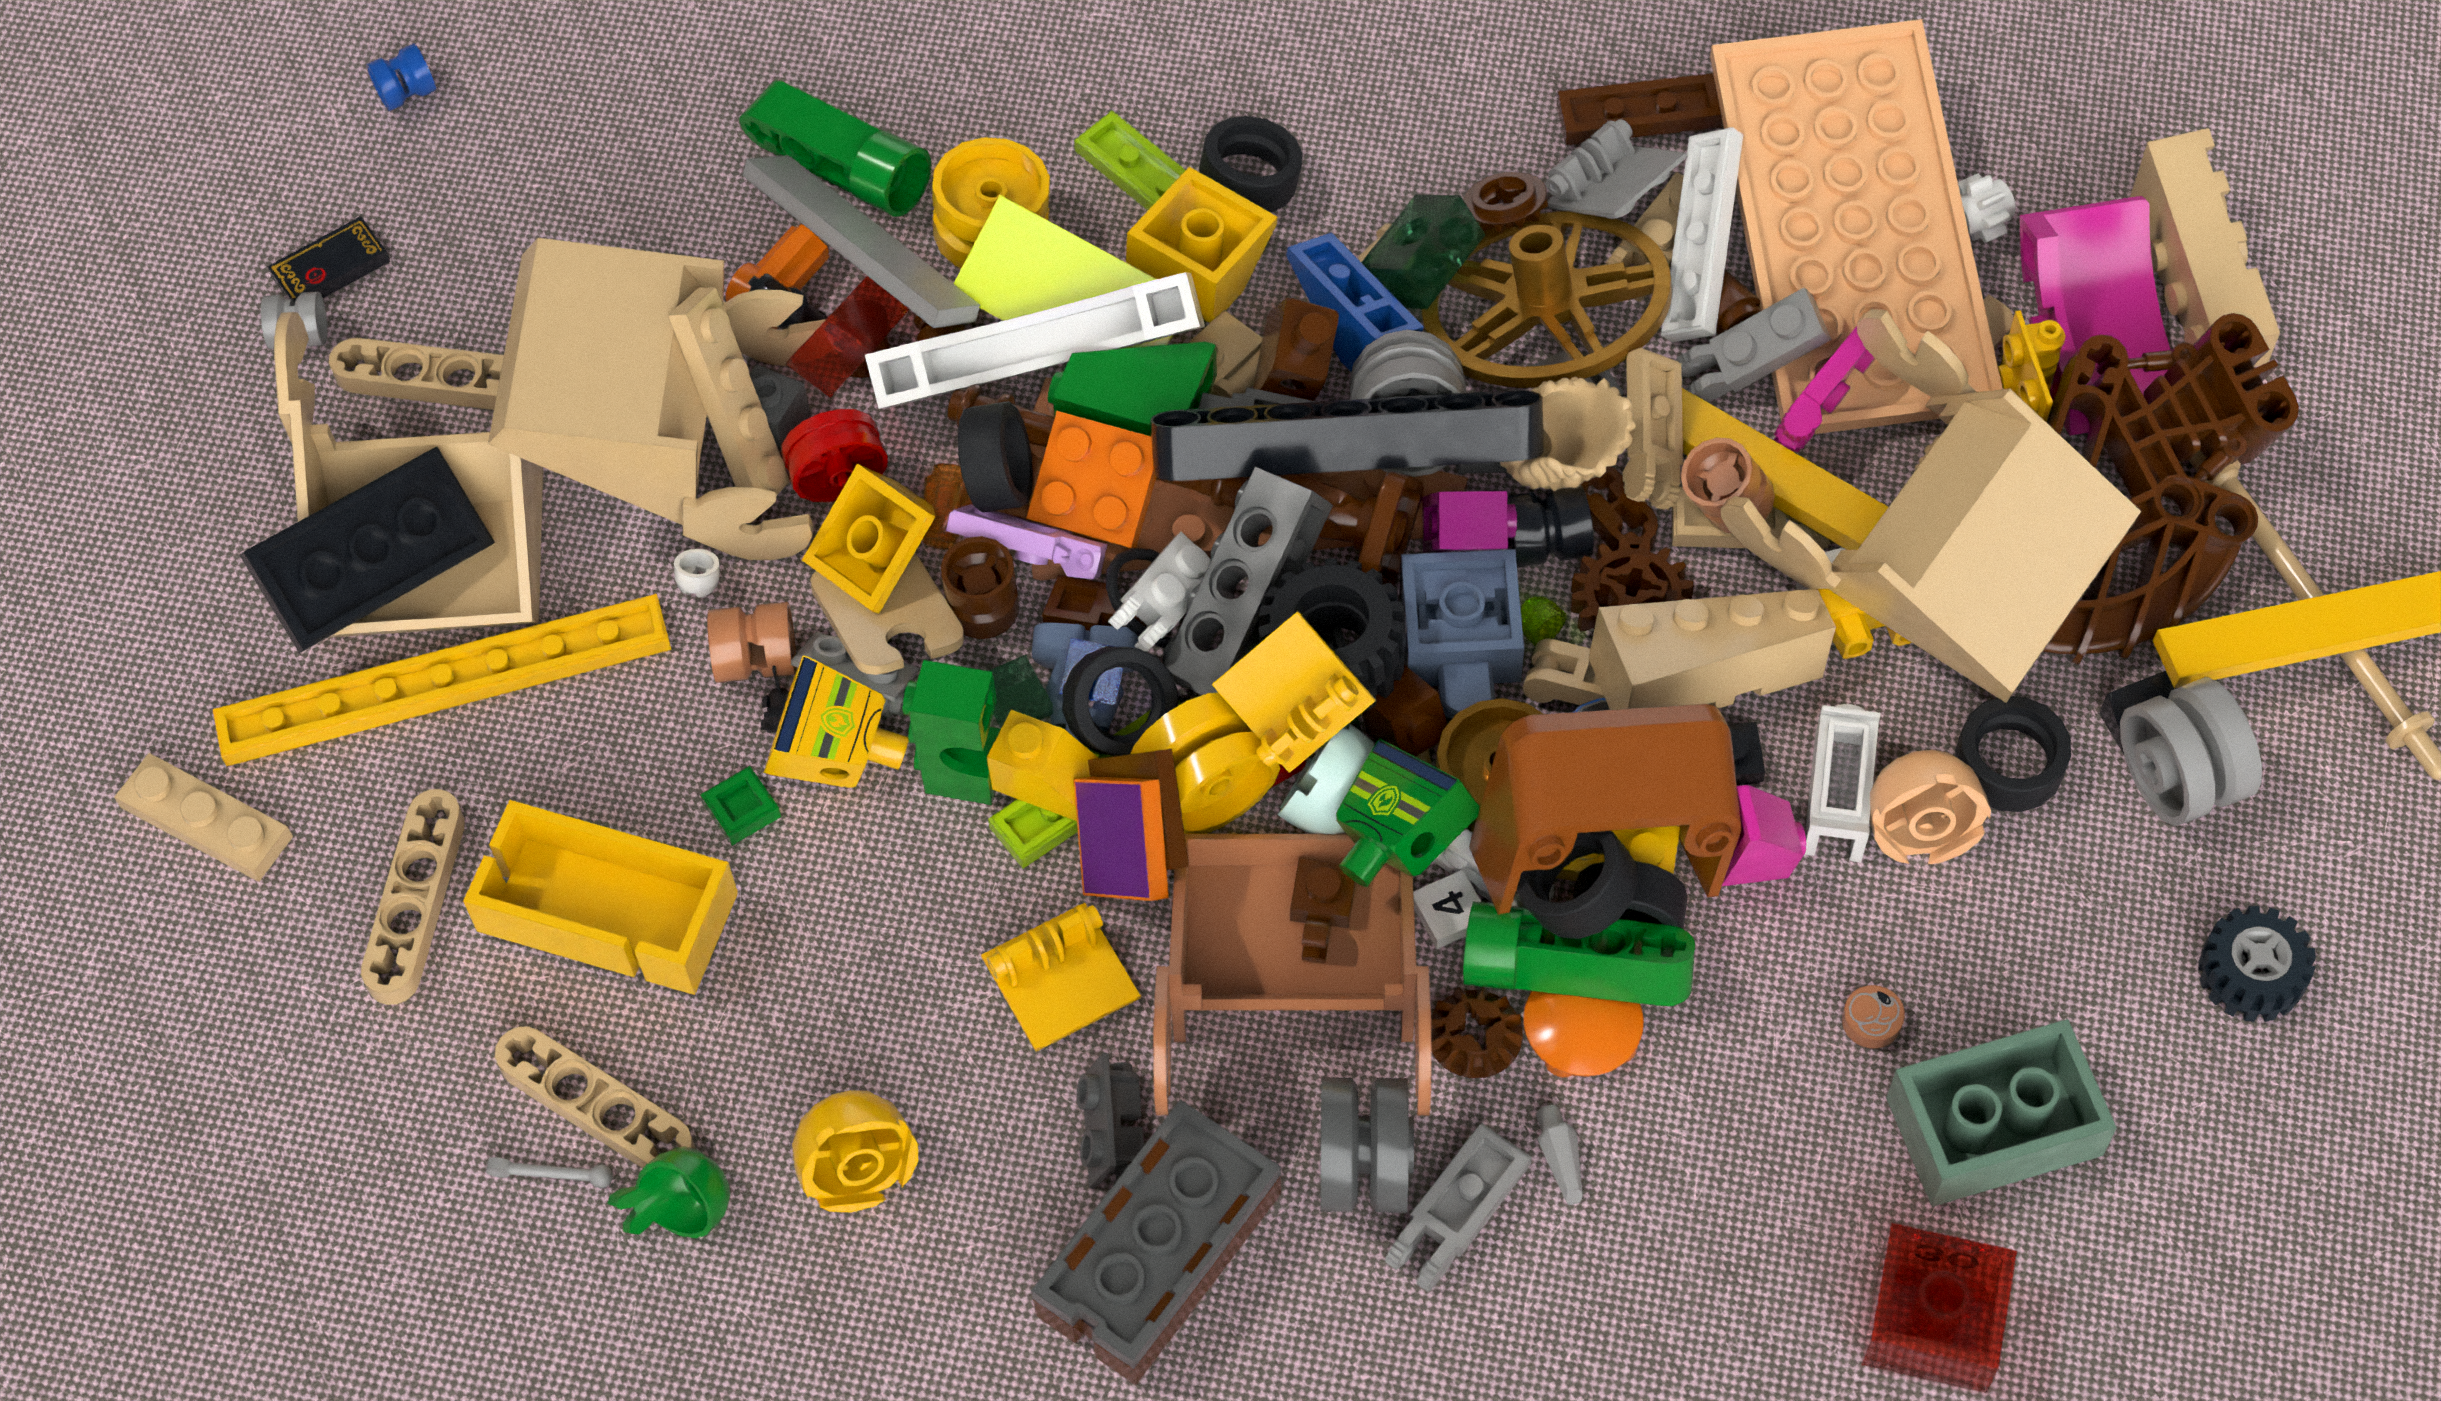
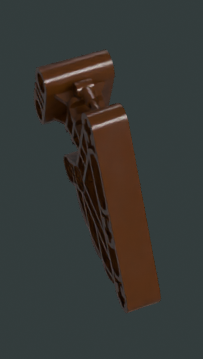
(2204, 402)

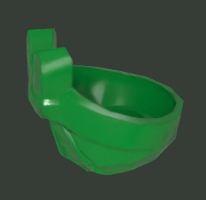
(678, 1192)

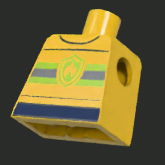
(831, 729)

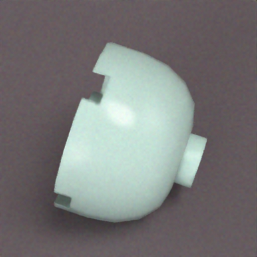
(1325, 782)

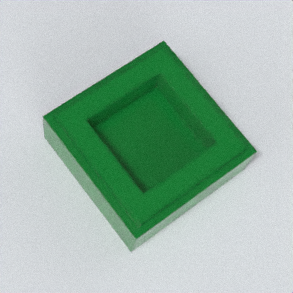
(740, 805)

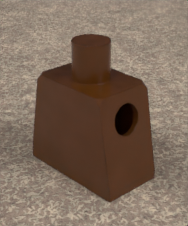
(1296, 347)

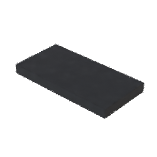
(367, 549)

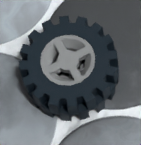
(2253, 942)

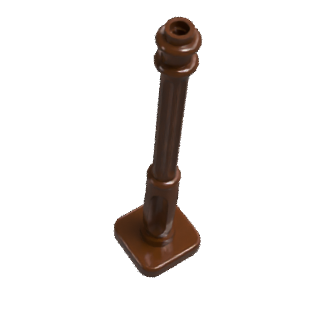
(1376, 526)

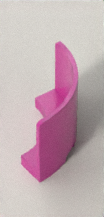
(2094, 280)

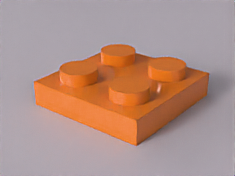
(1094, 480)

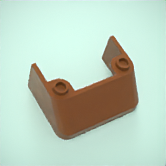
(1607, 775)

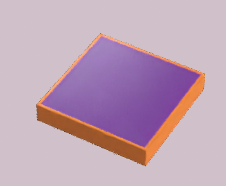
(1121, 838)

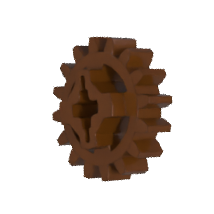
(1626, 579)

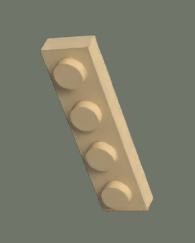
(728, 392)

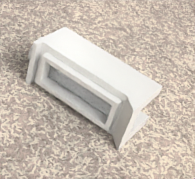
(1842, 777)

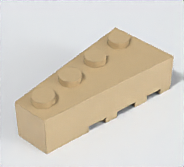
(2194, 242)

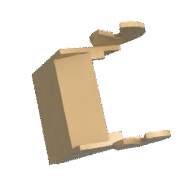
(608, 398)
(506, 491)
(1981, 539)

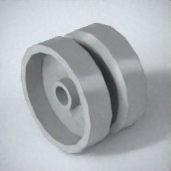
(2191, 751)

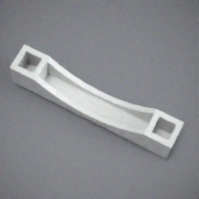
(1034, 340)

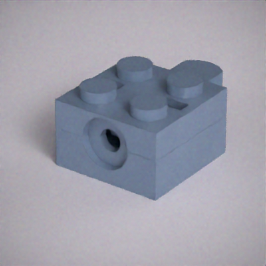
(1462, 623)

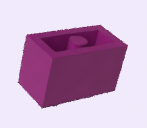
(1467, 521)

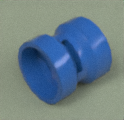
(412, 72)

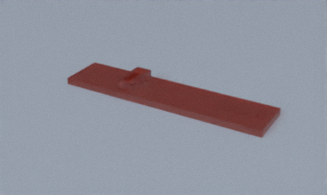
(847, 336)

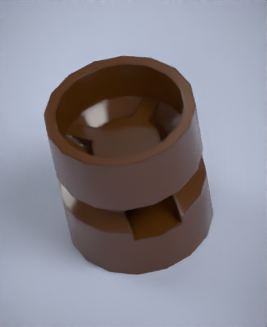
(981, 586)

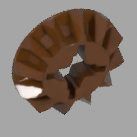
(1521, 191)
(1461, 1053)

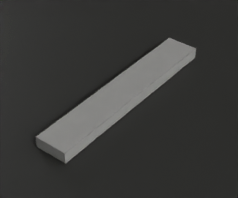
(861, 241)

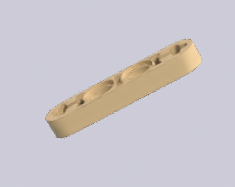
(431, 382)
(420, 896)
(591, 1106)

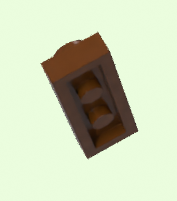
(1647, 106)

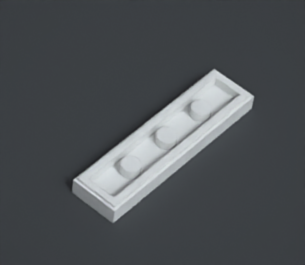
(1702, 234)

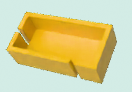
(601, 896)

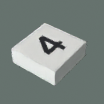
(1445, 908)

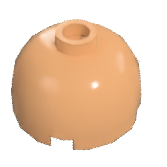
(1927, 806)

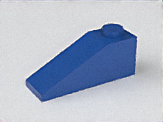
(1342, 283)

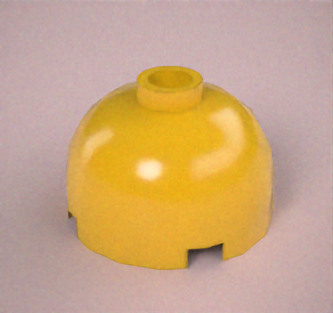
(853, 1150)

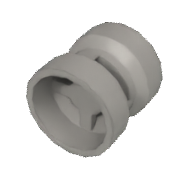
(309, 307)

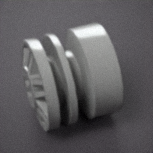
(1407, 366)

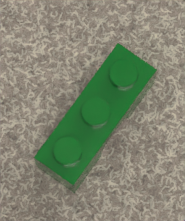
(952, 729)

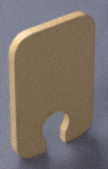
(912, 607)

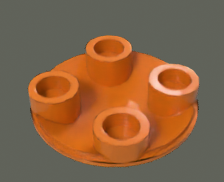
(1582, 1032)

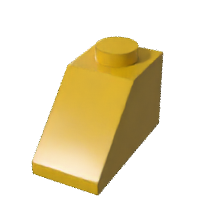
(1038, 763)

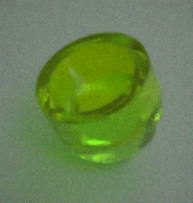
(1541, 619)

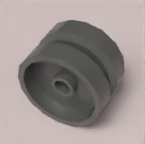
(1365, 1145)

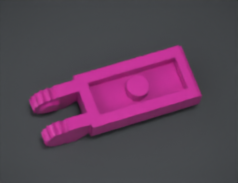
(1824, 392)

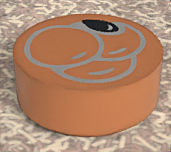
(1873, 1016)

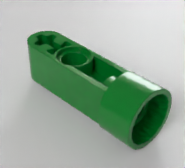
(839, 148)
(1619, 964)

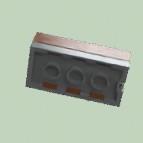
(1157, 1241)

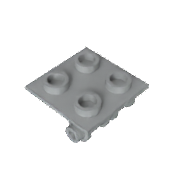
(1608, 173)

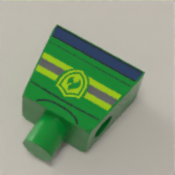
(1401, 814)

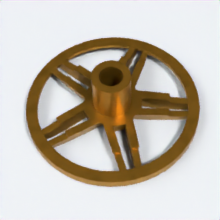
(1550, 291)

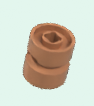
(1724, 470)
(731, 640)

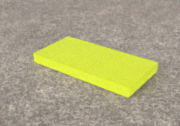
(1034, 265)

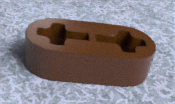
(1609, 515)

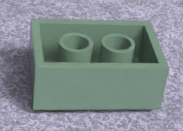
(2000, 1112)

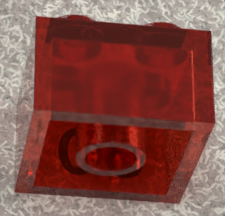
(1939, 1308)

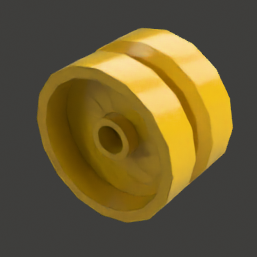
(969, 184)
(1213, 761)

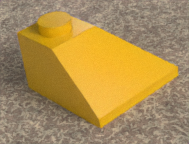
(869, 536)

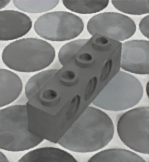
(1296, 522)

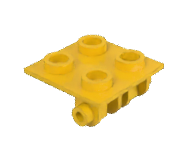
(2031, 361)
(1293, 693)
(1060, 976)

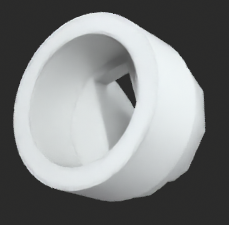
(686, 572)

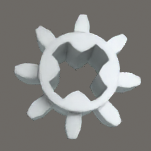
(1986, 206)

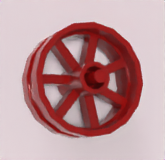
(827, 449)

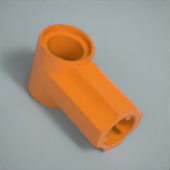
(790, 261)

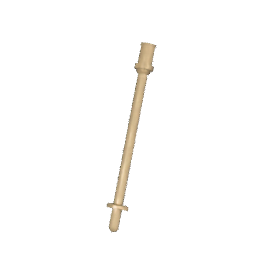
(2407, 728)

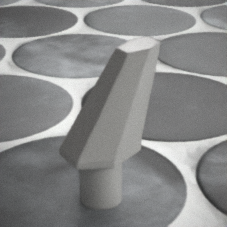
(1561, 1152)

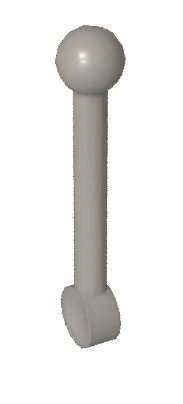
(599, 1175)

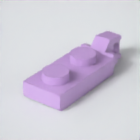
(1032, 540)

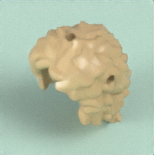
(1582, 434)

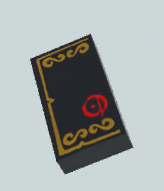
(330, 261)

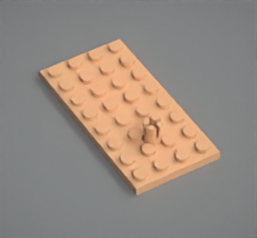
(1855, 201)

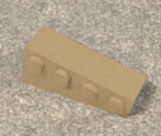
(1709, 648)

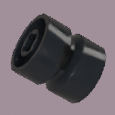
(1552, 526)

